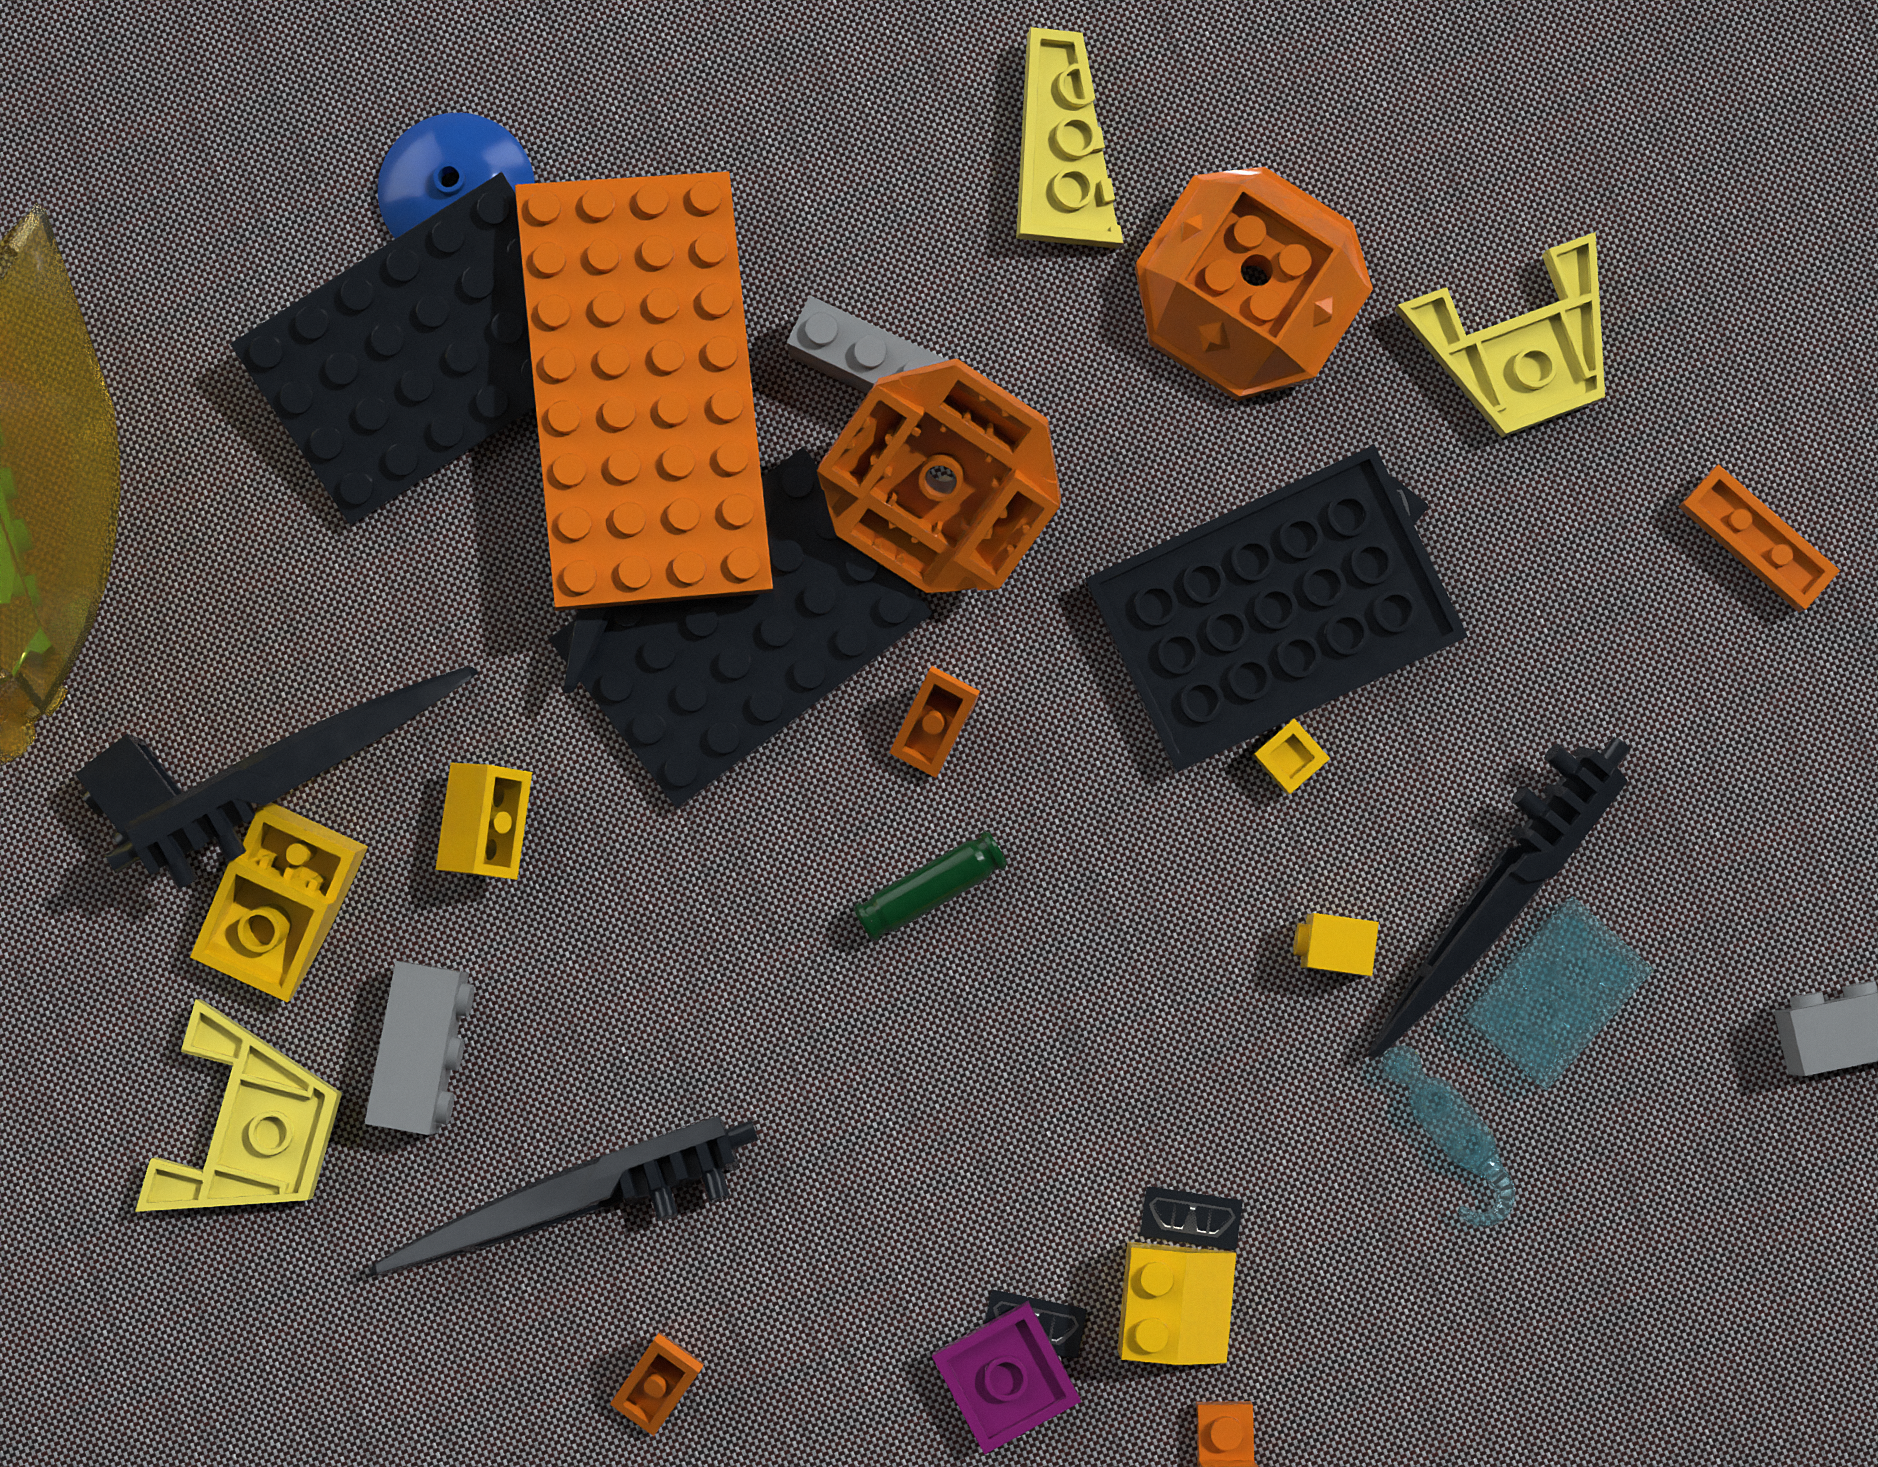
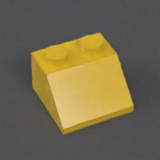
(1176, 1304)

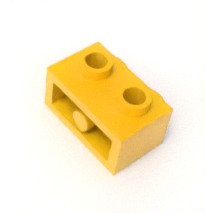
(483, 820)

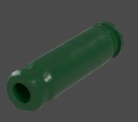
(930, 886)

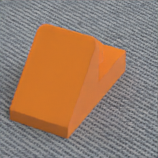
(934, 721)
(657, 1383)
(1225, 1434)

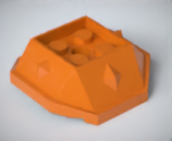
(1241, 333)
(930, 529)

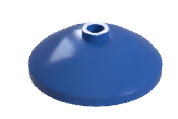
(444, 144)

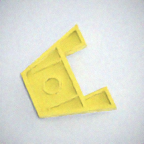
(1529, 364)
(267, 1129)

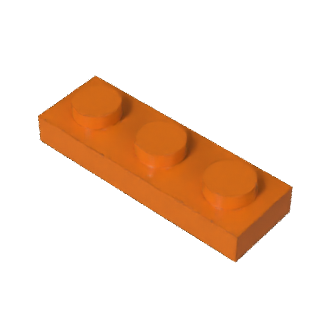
(1759, 538)

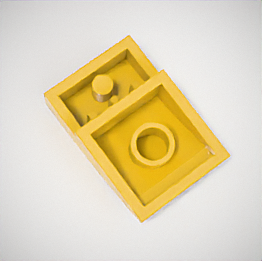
(278, 901)

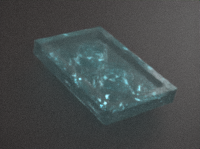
(1557, 993)

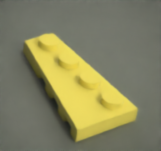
(1062, 160)

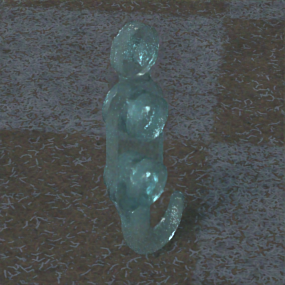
(1454, 1129)

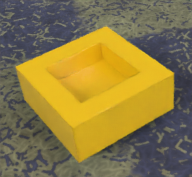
(1291, 757)

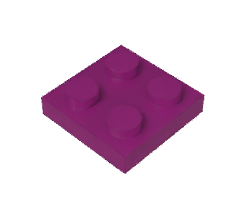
(1006, 1377)

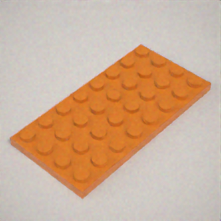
(642, 390)

